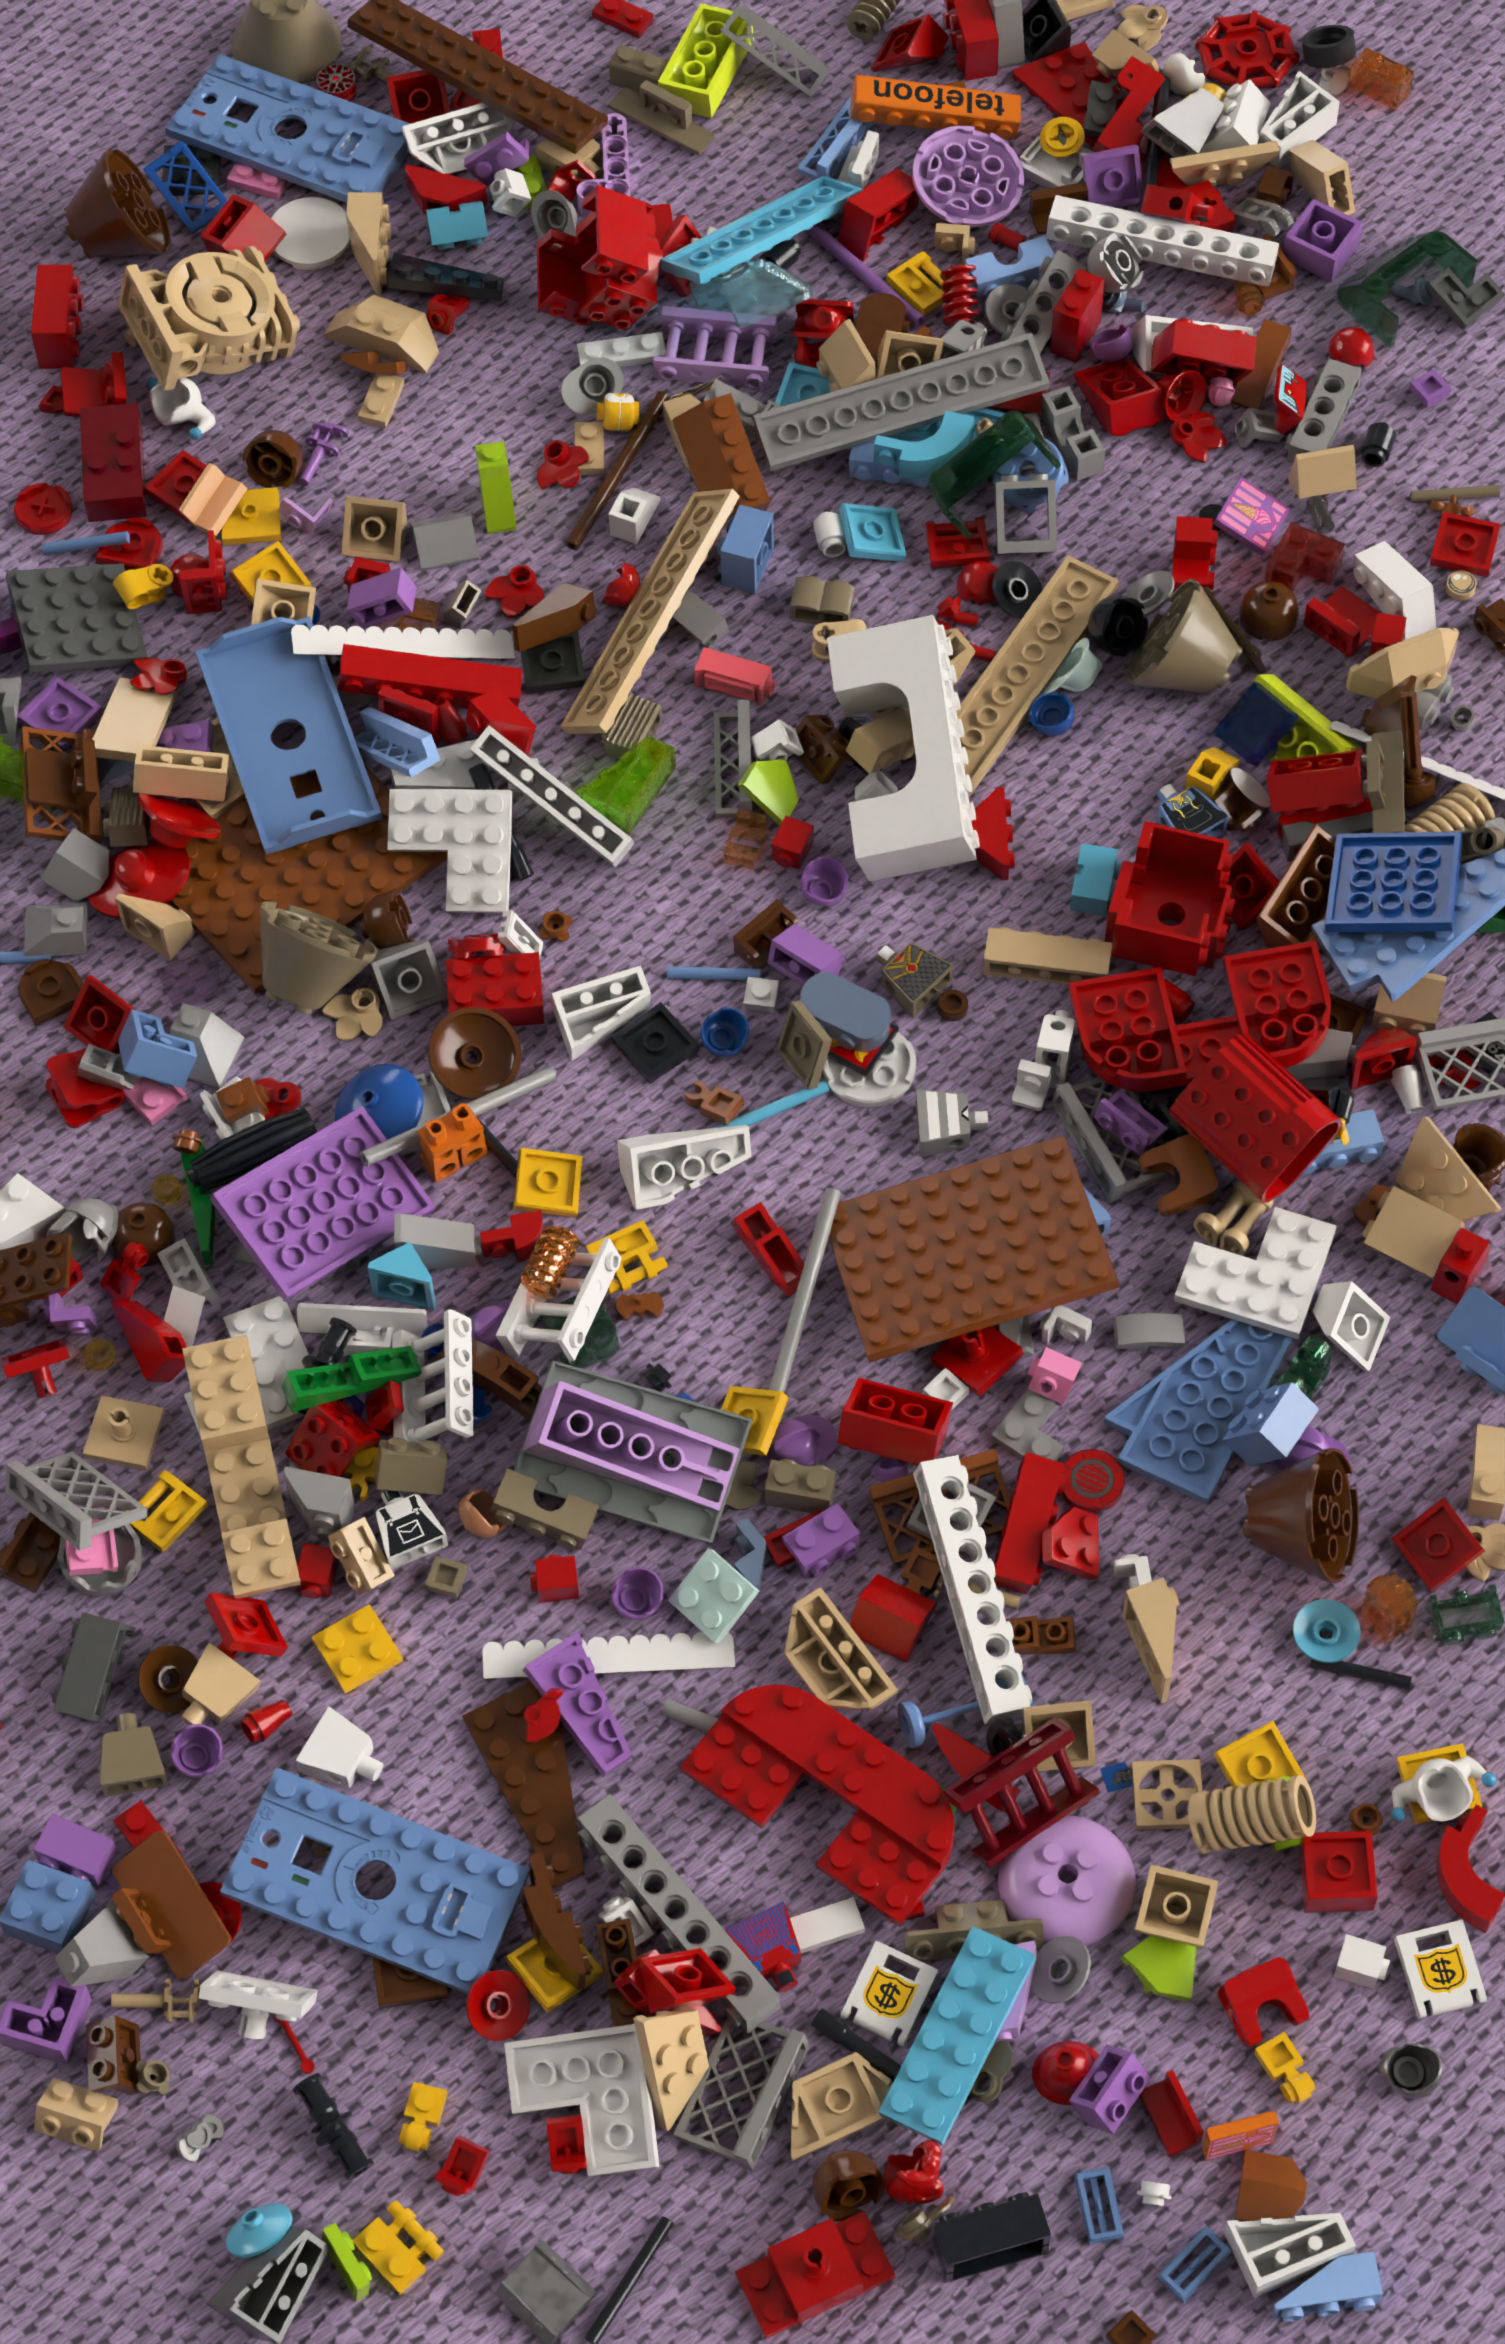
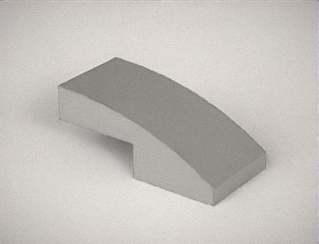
(1147, 1330)

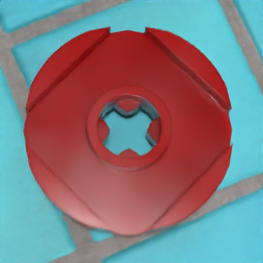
(480, 942)

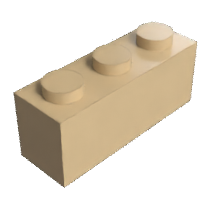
(883, 741)
(180, 773)

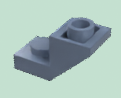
(755, 1552)

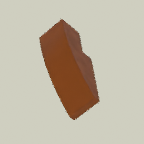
(1270, 348)

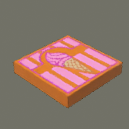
(1240, 2135)

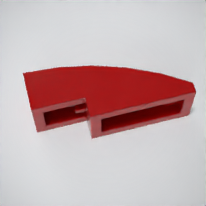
(770, 1247)
(966, 1758)

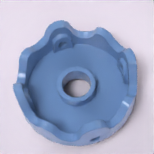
(1028, 498)

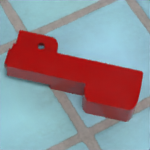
(1123, 127)

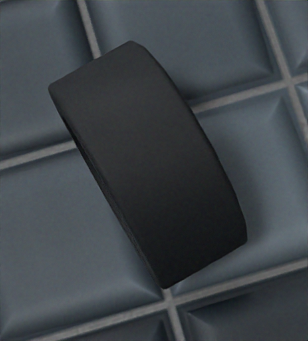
(1328, 46)

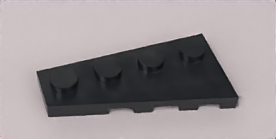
(438, 278)

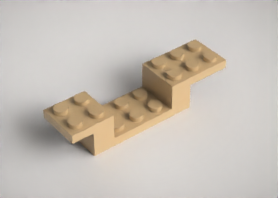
(241, 1467)

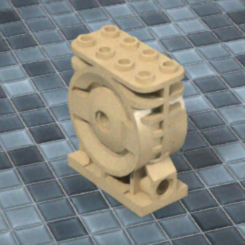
(213, 326)

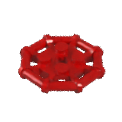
(1244, 32)

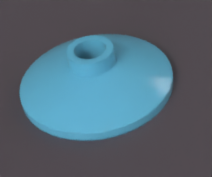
(1330, 1617)
(259, 2230)

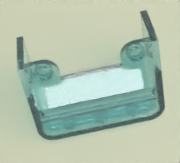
(751, 291)

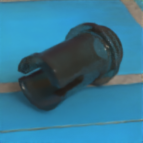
(1318, 509)

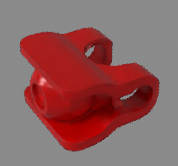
(821, 317)
(75, 1096)
(1257, 1986)

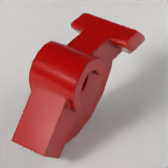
(543, 1715)

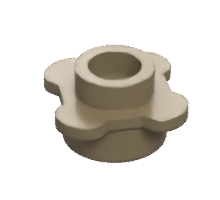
(159, 2071)

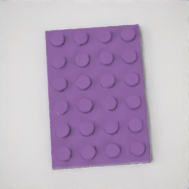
(320, 1204)

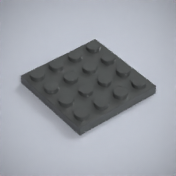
(74, 618)

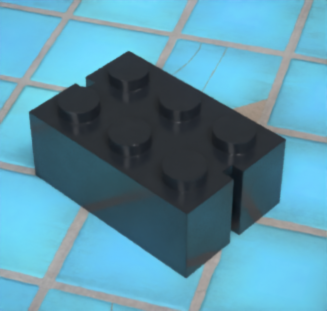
(991, 2236)

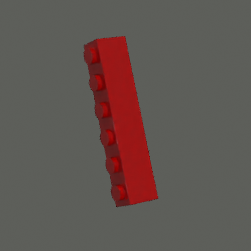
(423, 676)

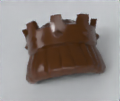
(1482, 1151)

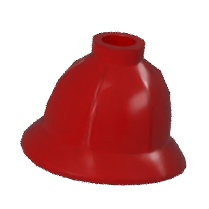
(1183, 393)
(1061, 2070)

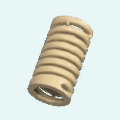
(1454, 812)
(1252, 1814)

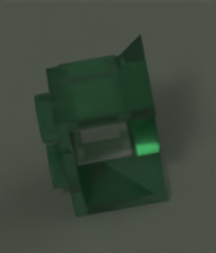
(1465, 1616)

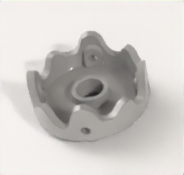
(108, 1582)

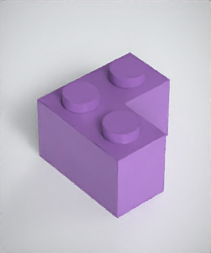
(48, 2030)

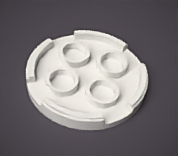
(314, 232)
(884, 1083)

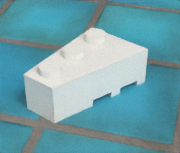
(1300, 117)
(1239, 119)
(1396, 587)
(448, 773)
(599, 1008)
(25, 1213)

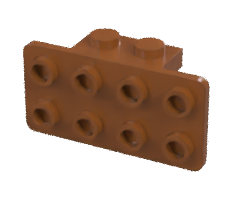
(167, 1907)

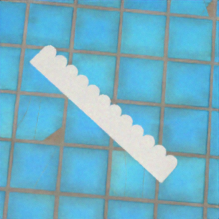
(428, 643)
(1427, 763)
(617, 1654)

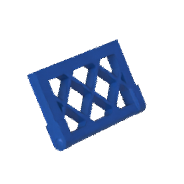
(167, 161)

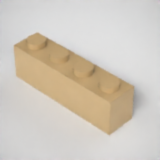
(1044, 956)

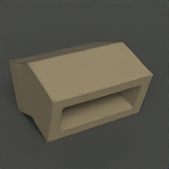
(466, 591)

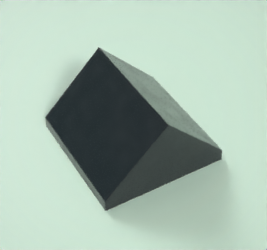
(1044, 29)

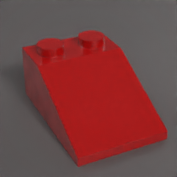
(1122, 396)

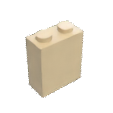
(1411, 1232)

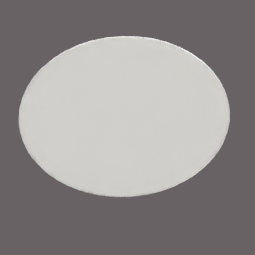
(1250, 787)

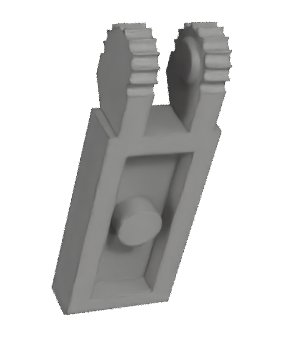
(1262, 215)

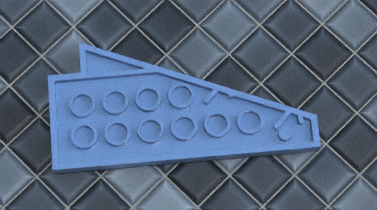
(1403, 958)
(1186, 1410)

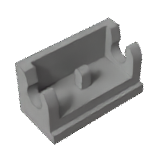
(700, 619)
(187, 1270)

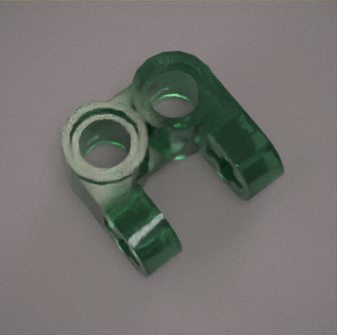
(591, 1351)
(1309, 1366)

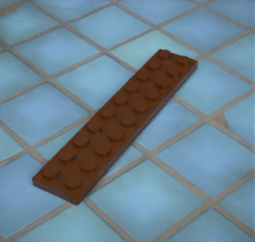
(479, 73)

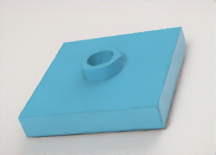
(872, 532)

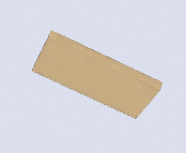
(131, 720)

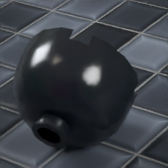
(1117, 625)

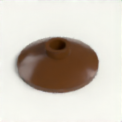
(178, 1665)

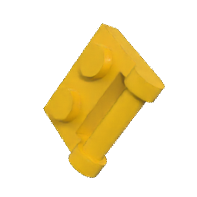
(915, 286)
(172, 1515)

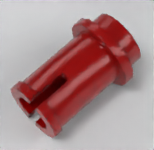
(1005, 236)

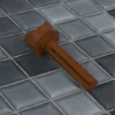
(1417, 783)

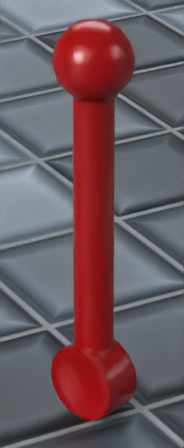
(307, 2065)

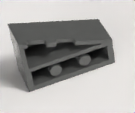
(90, 1666)
(272, 2286)

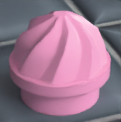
(1220, 391)

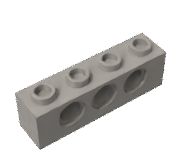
(1057, 269)
(1324, 409)

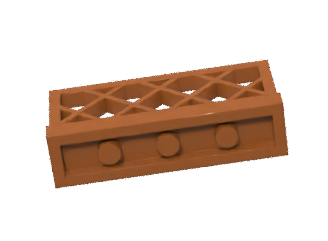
(87, 821)
(904, 1488)

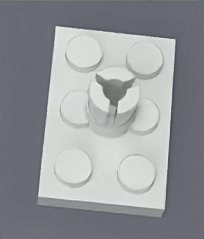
(257, 1999)

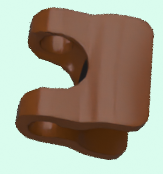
(1191, 1169)

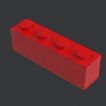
(1027, 1516)

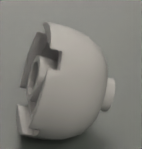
(1116, 262)

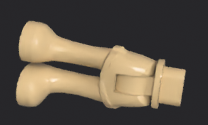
(1234, 1239)

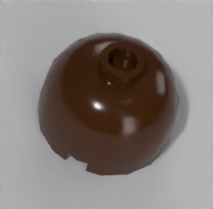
(269, 454)
(1269, 611)
(386, 920)
(145, 1225)
(845, 2183)

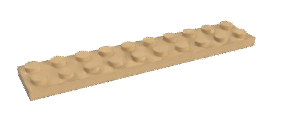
(650, 612)
(1029, 662)

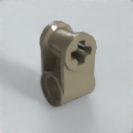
(1472, 843)

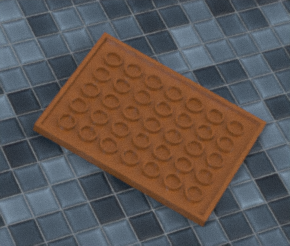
(323, 875)
(969, 1248)

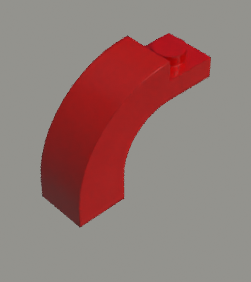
(1461, 1887)

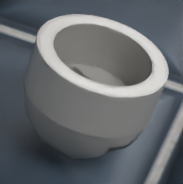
(1467, 714)

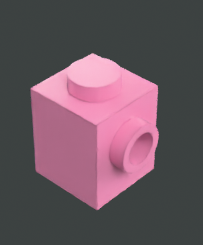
(1053, 1375)

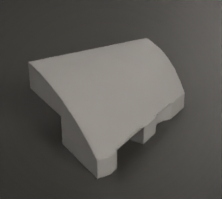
(9, 703)

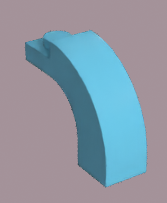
(924, 457)

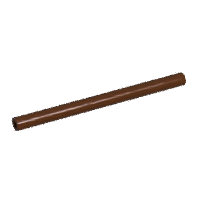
(617, 471)

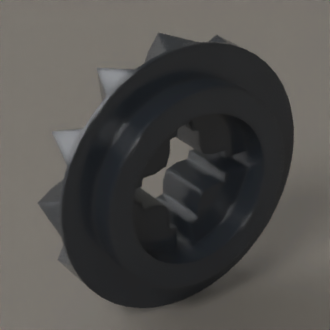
(999, 1734)

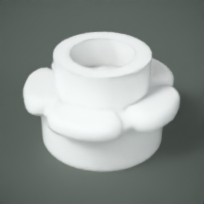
(1154, 2193)

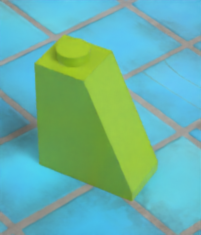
(495, 487)

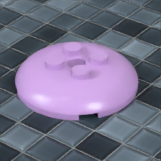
(974, 156)
(1079, 1909)

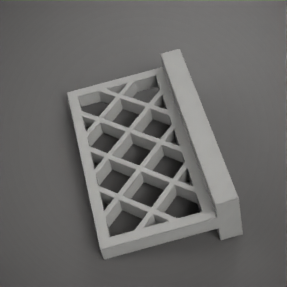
(1458, 1038)
(1090, 1142)
(58, 1508)
(768, 2102)

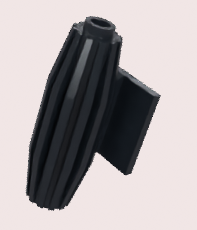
(249, 1149)

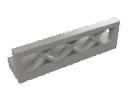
(780, 39)
(744, 758)

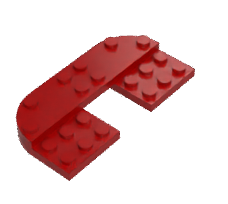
(1132, 1034)
(902, 1816)

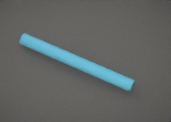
(779, 1106)

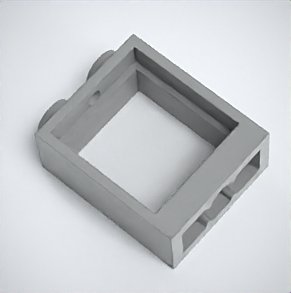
(1029, 546)

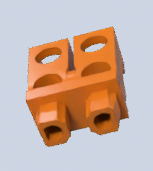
(450, 1141)

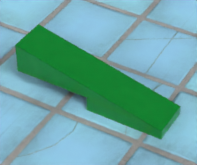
(203, 1210)
(360, 1374)

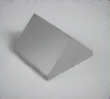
(445, 540)

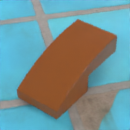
(369, 362)

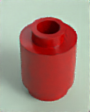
(1180, 1002)

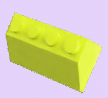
(705, 60)
(1310, 731)

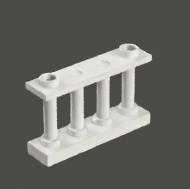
(526, 1307)

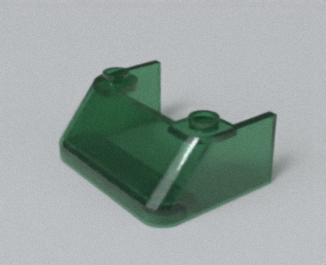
(1366, 289)
(981, 459)

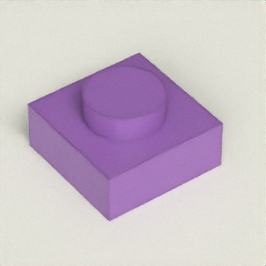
(1430, 388)

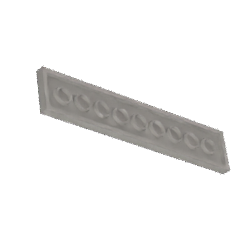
(901, 401)

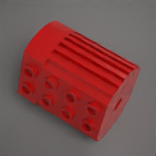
(1255, 1117)

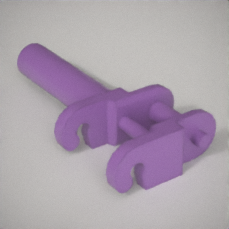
(321, 448)

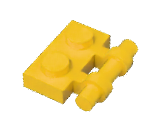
(632, 1245)
(388, 2253)

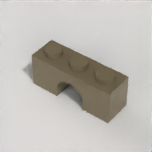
(517, 1506)

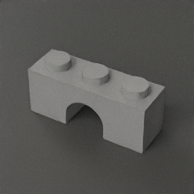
(1079, 447)

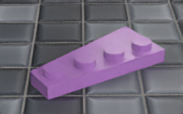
(583, 1703)

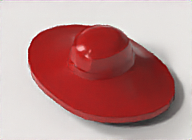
(176, 822)
(144, 873)

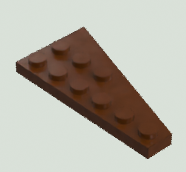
(531, 1779)

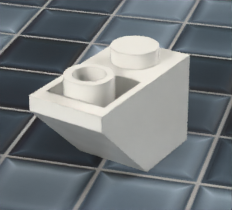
(632, 514)

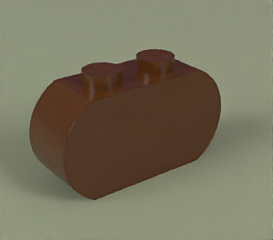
(878, 314)

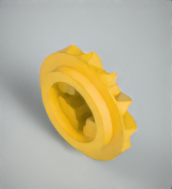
(1050, 135)

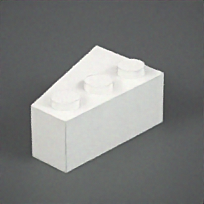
(1286, 2249)

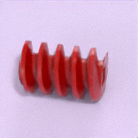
(958, 293)

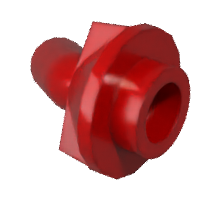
(950, 609)

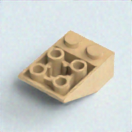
(369, 235)

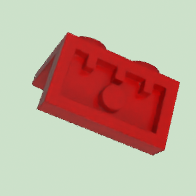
(93, 387)
(205, 587)
(1341, 620)
(330, 1439)

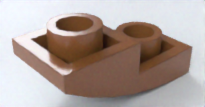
(1043, 1636)

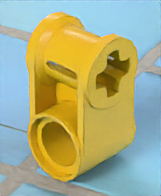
(143, 585)

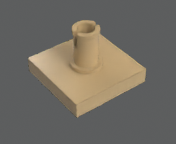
(124, 1433)

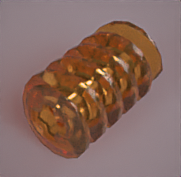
(549, 1262)

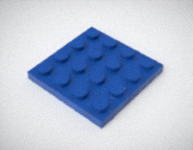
(1394, 882)

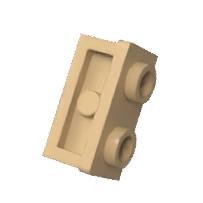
(360, 1556)
(74, 2114)

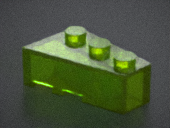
(631, 784)

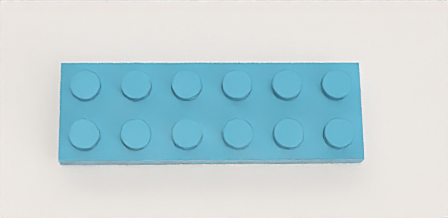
(957, 2035)

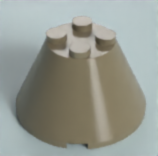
(287, 38)
(1185, 646)
(307, 956)

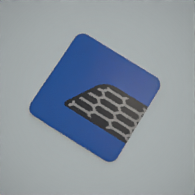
(1116, 1777)

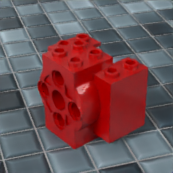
(604, 270)
(1176, 879)

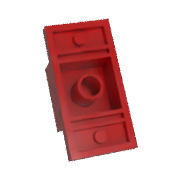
(814, 2273)

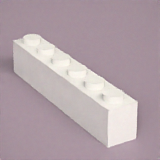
(552, 796)

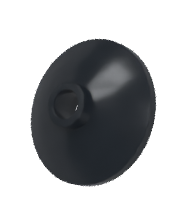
(1015, 588)

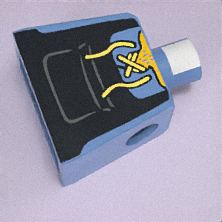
(1191, 811)

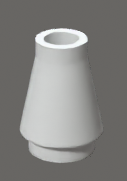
(1408, 1085)

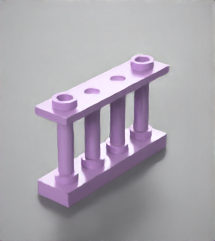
(714, 324)

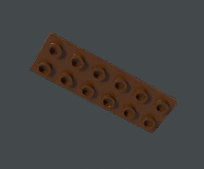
(32, 1273)

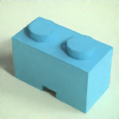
(455, 226)
(1094, 879)

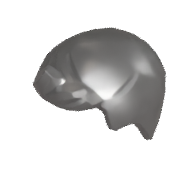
(1412, 2070)

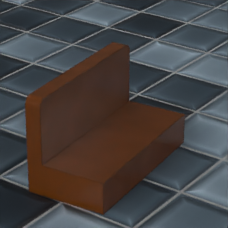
(1042, 202)

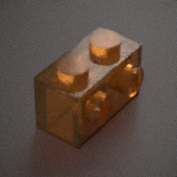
(1381, 78)
(1389, 1606)

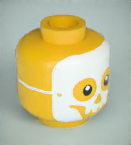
(618, 412)

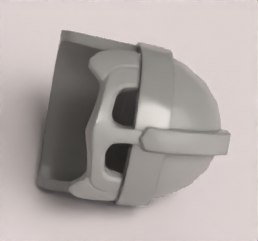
(90, 1225)

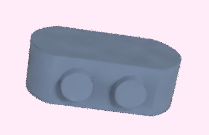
(847, 1011)

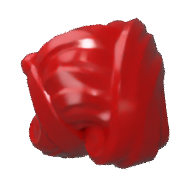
(915, 2177)

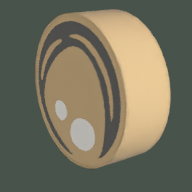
(1461, 585)

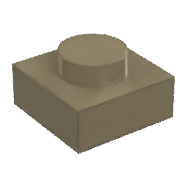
(446, 1577)

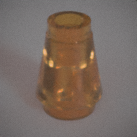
(1248, 296)

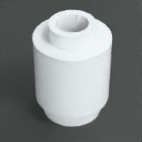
(830, 534)

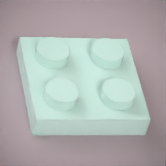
(713, 1595)

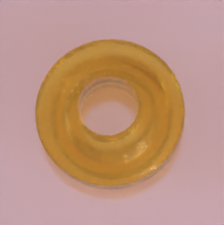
(167, 1181)
(99, 1346)

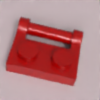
(956, 549)

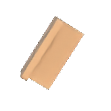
(212, 500)

